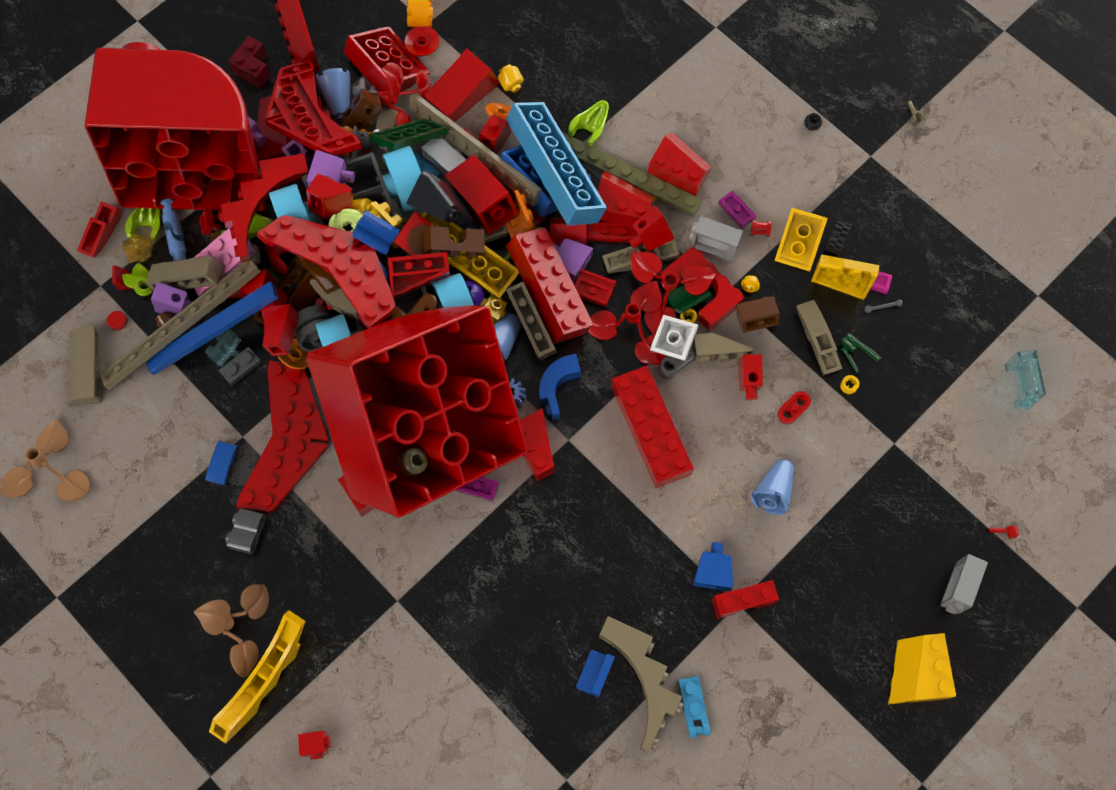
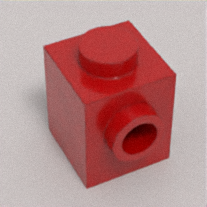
(314, 744)

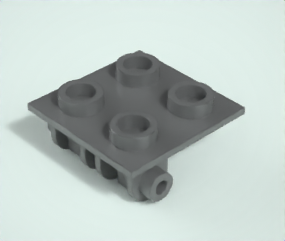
(364, 140)

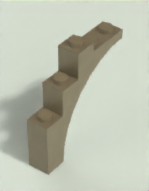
(659, 701)

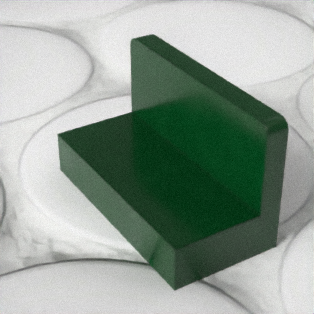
(681, 300)

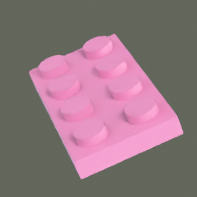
(224, 252)

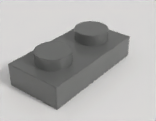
(240, 366)

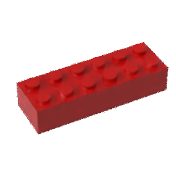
(549, 285)
(651, 427)

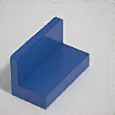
(375, 232)
(595, 673)

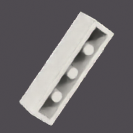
(442, 155)

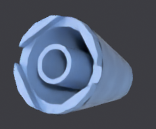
(335, 90)
(507, 332)
(775, 488)

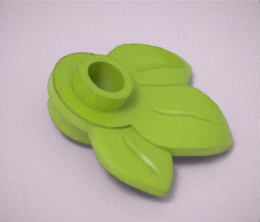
(137, 280)

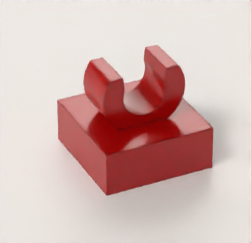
(207, 222)

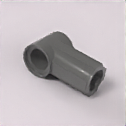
(675, 364)

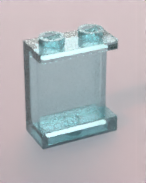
(1029, 376)

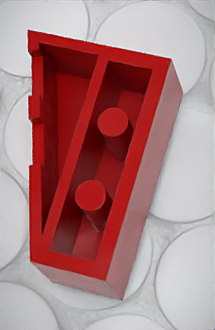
(416, 271)
(538, 447)

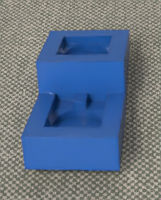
(221, 462)

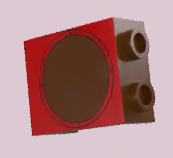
(411, 235)

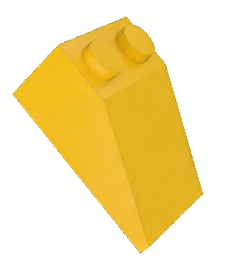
(801, 239)

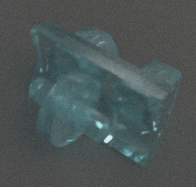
(224, 348)

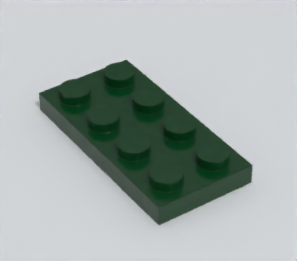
(408, 134)

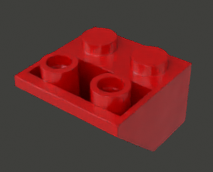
(328, 197)

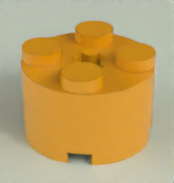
(419, 13)

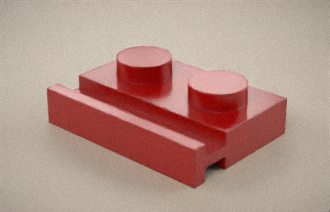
(594, 287)

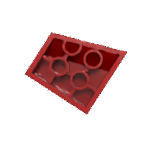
(679, 165)
(623, 201)

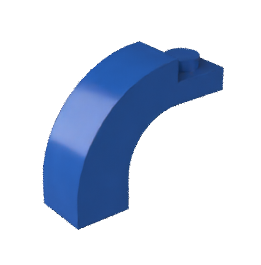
(556, 374)

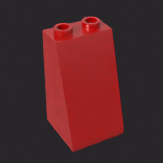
(462, 86)
(482, 194)

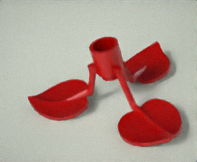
(394, 80)
(647, 265)
(644, 298)

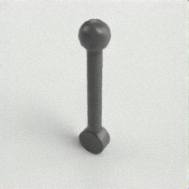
(868, 309)

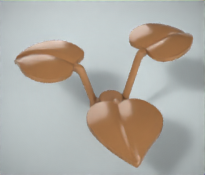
(52, 439)
(216, 618)

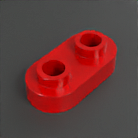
(793, 409)

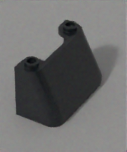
(441, 201)

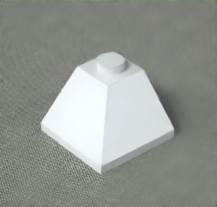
(674, 337)

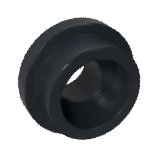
(813, 117)

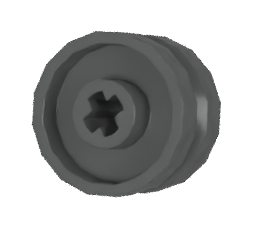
(306, 330)

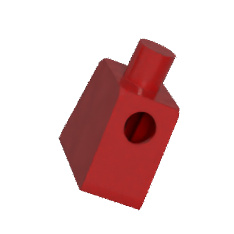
(495, 132)
(651, 230)
(750, 367)

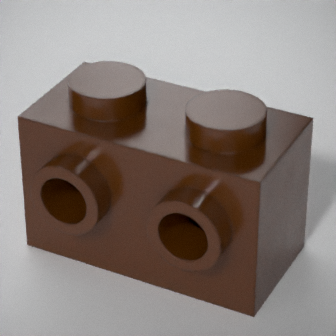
(362, 110)
(758, 314)

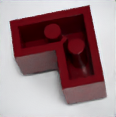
(248, 62)

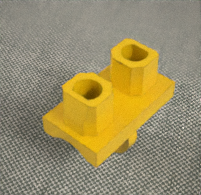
(382, 211)

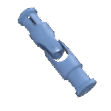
(173, 231)

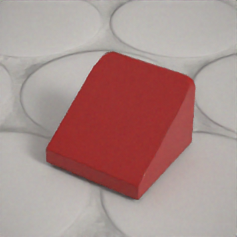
(117, 278)

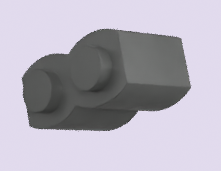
(246, 531)

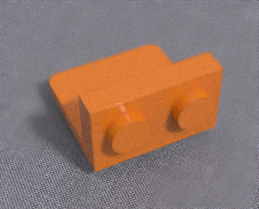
(522, 222)

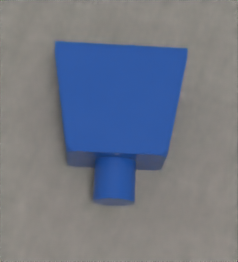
(714, 569)

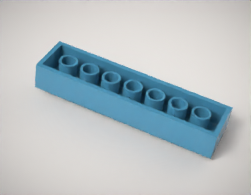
(556, 163)

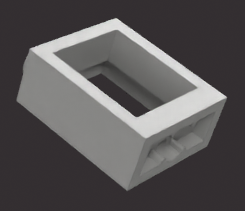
(715, 238)
(964, 584)

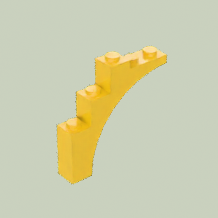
(262, 679)

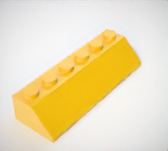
(487, 270)

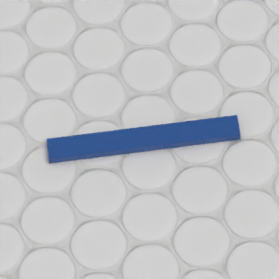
(212, 327)

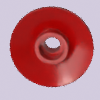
(422, 35)

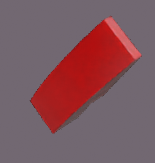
(99, 229)

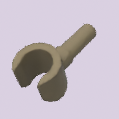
(919, 114)

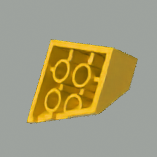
(845, 275)
(921, 670)

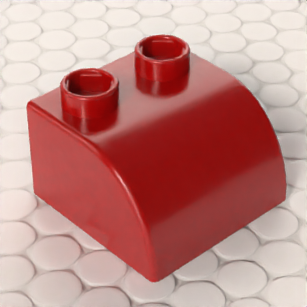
(168, 128)
(422, 385)

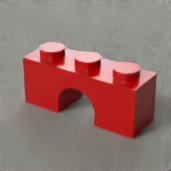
(745, 598)

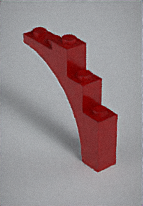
(272, 176)
(278, 317)

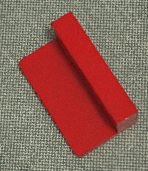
(560, 230)

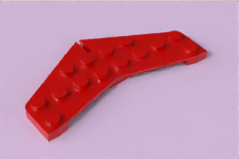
(297, 115)
(340, 255)
(290, 448)

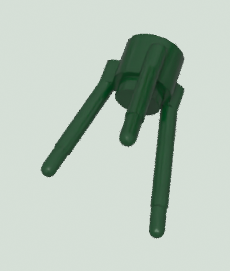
(851, 344)

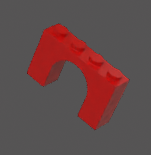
(726, 295)

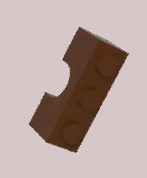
(470, 242)

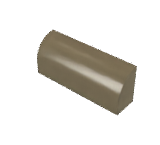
(84, 366)

